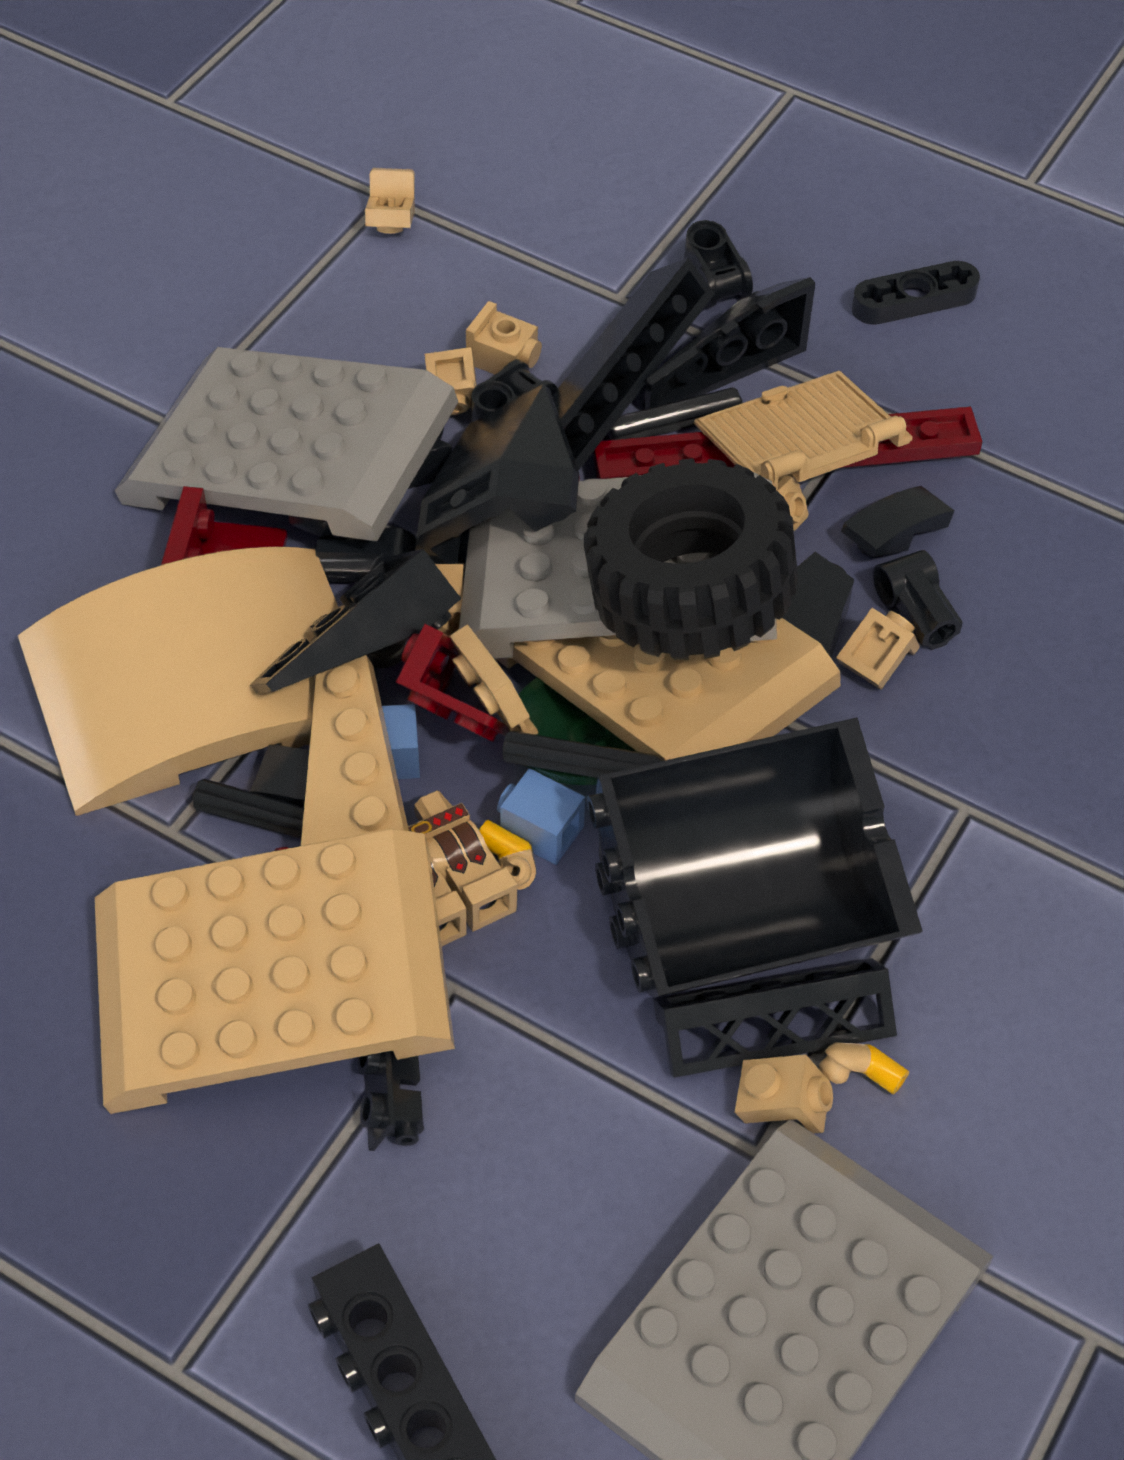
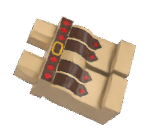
(462, 869)

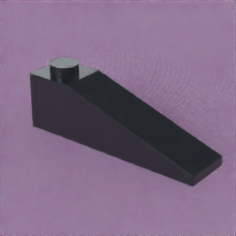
(740, 342)
(375, 613)

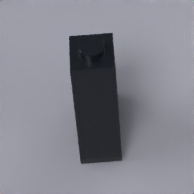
(820, 600)

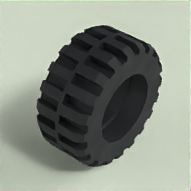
(699, 603)

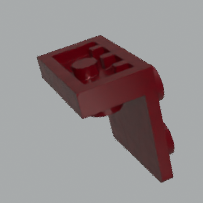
(197, 534)

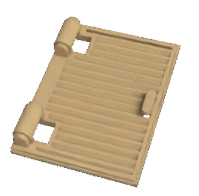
(803, 429)

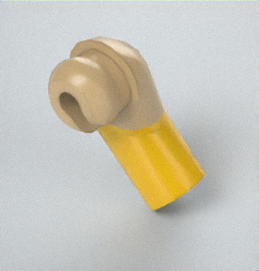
(511, 851)
(865, 1059)

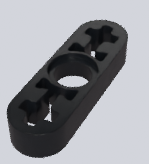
(885, 298)

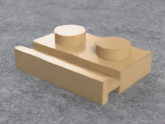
(492, 683)

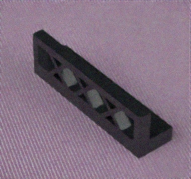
(772, 995)

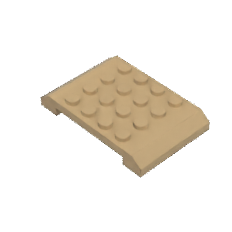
(685, 704)
(269, 966)

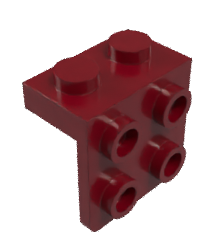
(428, 675)

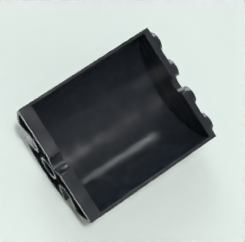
(749, 858)

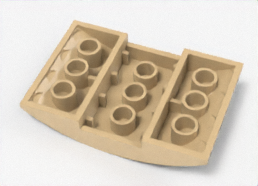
(162, 669)

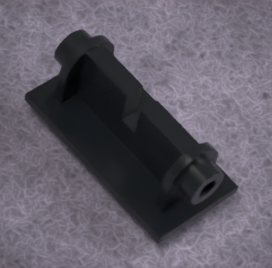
(385, 1106)

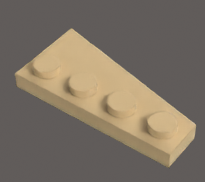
(350, 760)

